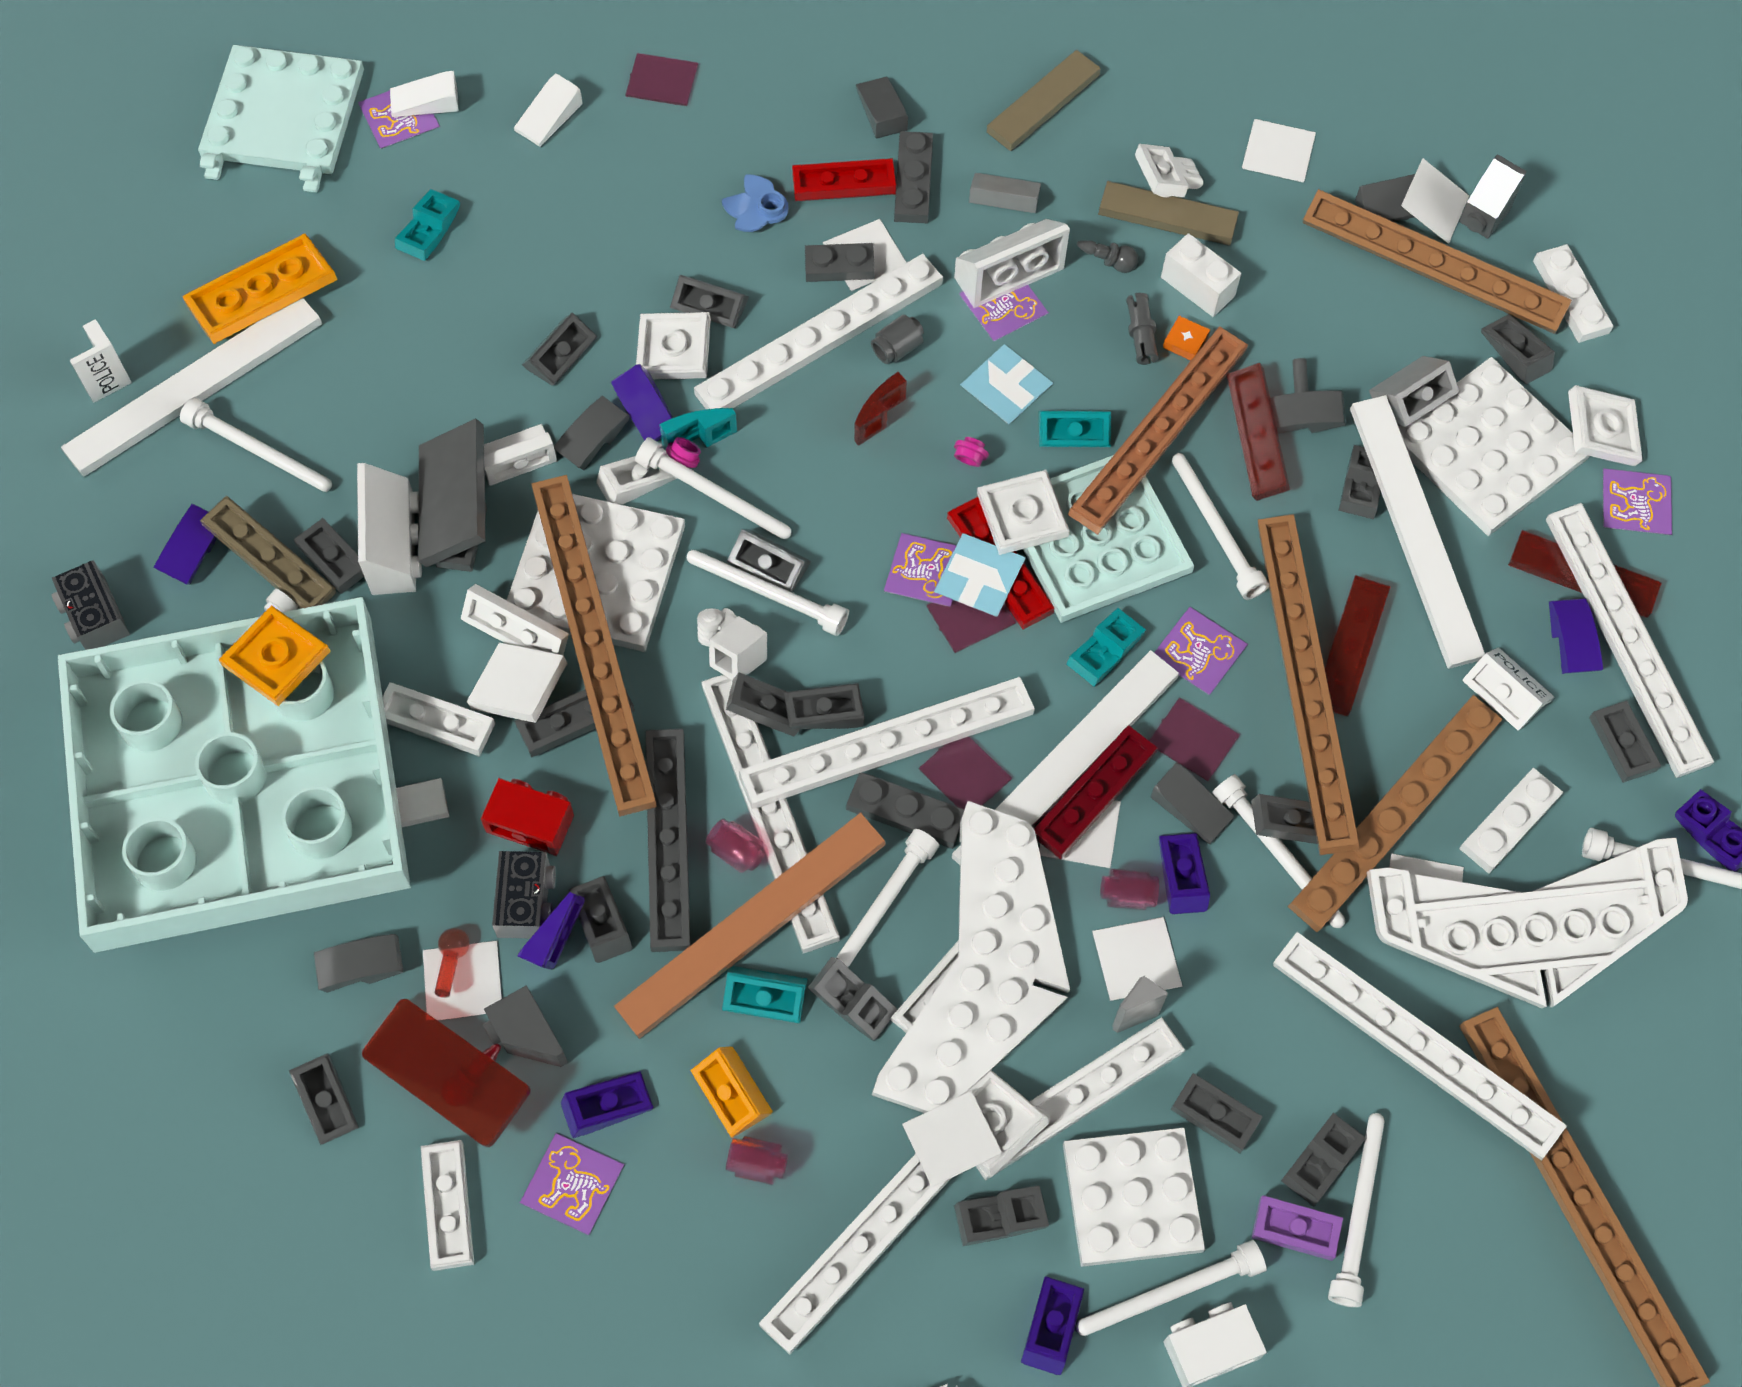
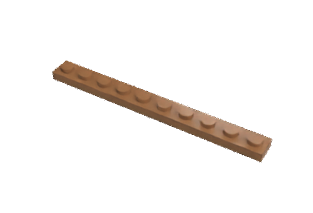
(594, 647)
(1308, 686)
(1592, 1217)

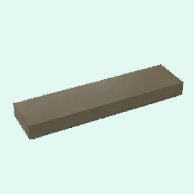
(1043, 100)
(1168, 213)
(267, 554)

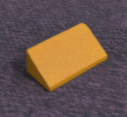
(731, 1090)

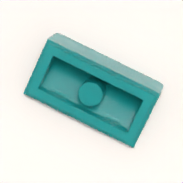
(1074, 428)
(764, 994)

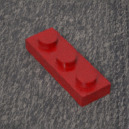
(843, 179)

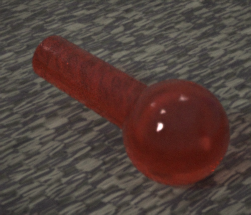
(453, 945)

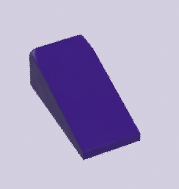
(642, 401)
(1184, 874)
(549, 940)
(605, 1104)
(1052, 1326)

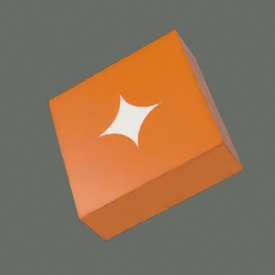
(1186, 338)

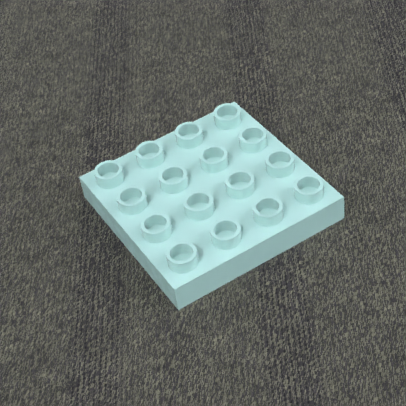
(212, 800)

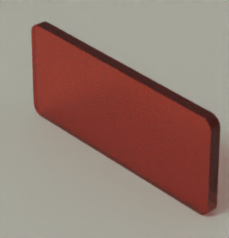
(446, 1072)

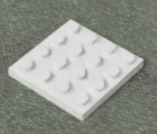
(1491, 447)
(630, 562)

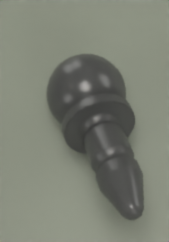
(1122, 258)

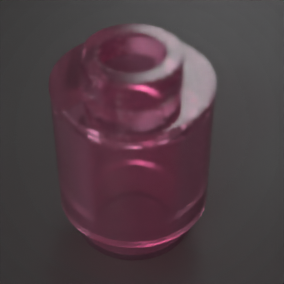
(735, 845)
(1129, 889)
(756, 1160)

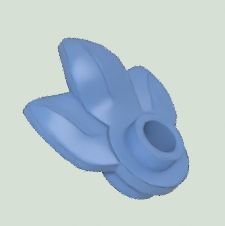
(753, 205)

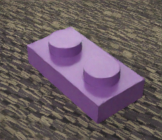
(1297, 1228)

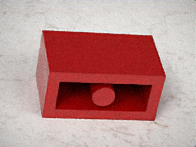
(528, 815)

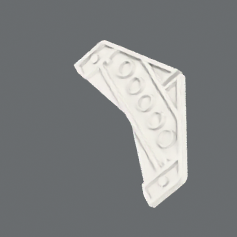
(1512, 936)
(989, 992)

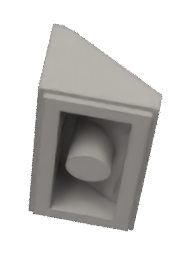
(1004, 192)
(1140, 1005)

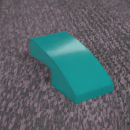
(429, 224)
(708, 424)
(1106, 647)

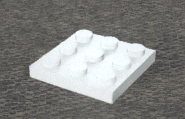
(1133, 1197)

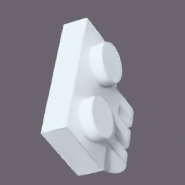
(1167, 173)

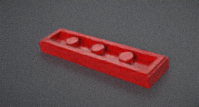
(1026, 597)

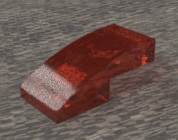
(873, 414)

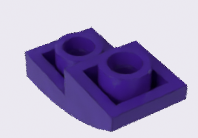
(186, 547)
(1577, 635)
(1712, 828)

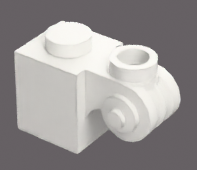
(732, 642)

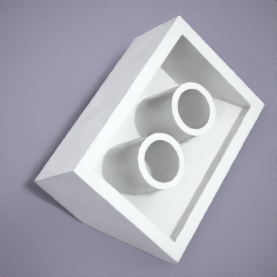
(1012, 261)
(387, 531)

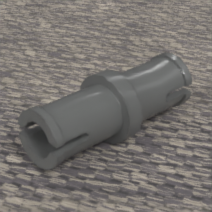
(1142, 328)

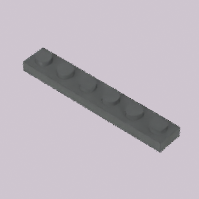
(668, 842)

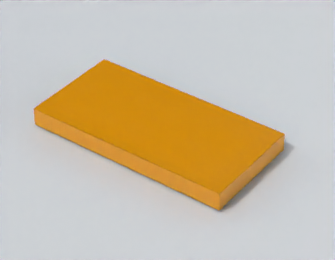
(259, 288)

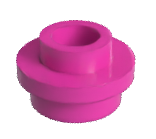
(970, 451)
(684, 452)

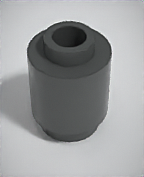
(897, 339)

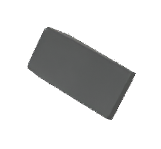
(882, 107)
(1519, 348)
(825, 708)
(1191, 803)
(602, 920)
(324, 1098)

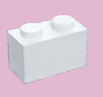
(1200, 275)
(1213, 1345)

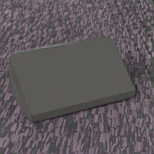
(1386, 198)
(697, 296)
(560, 349)
(768, 560)

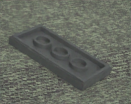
(451, 493)

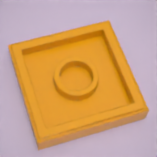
(274, 655)

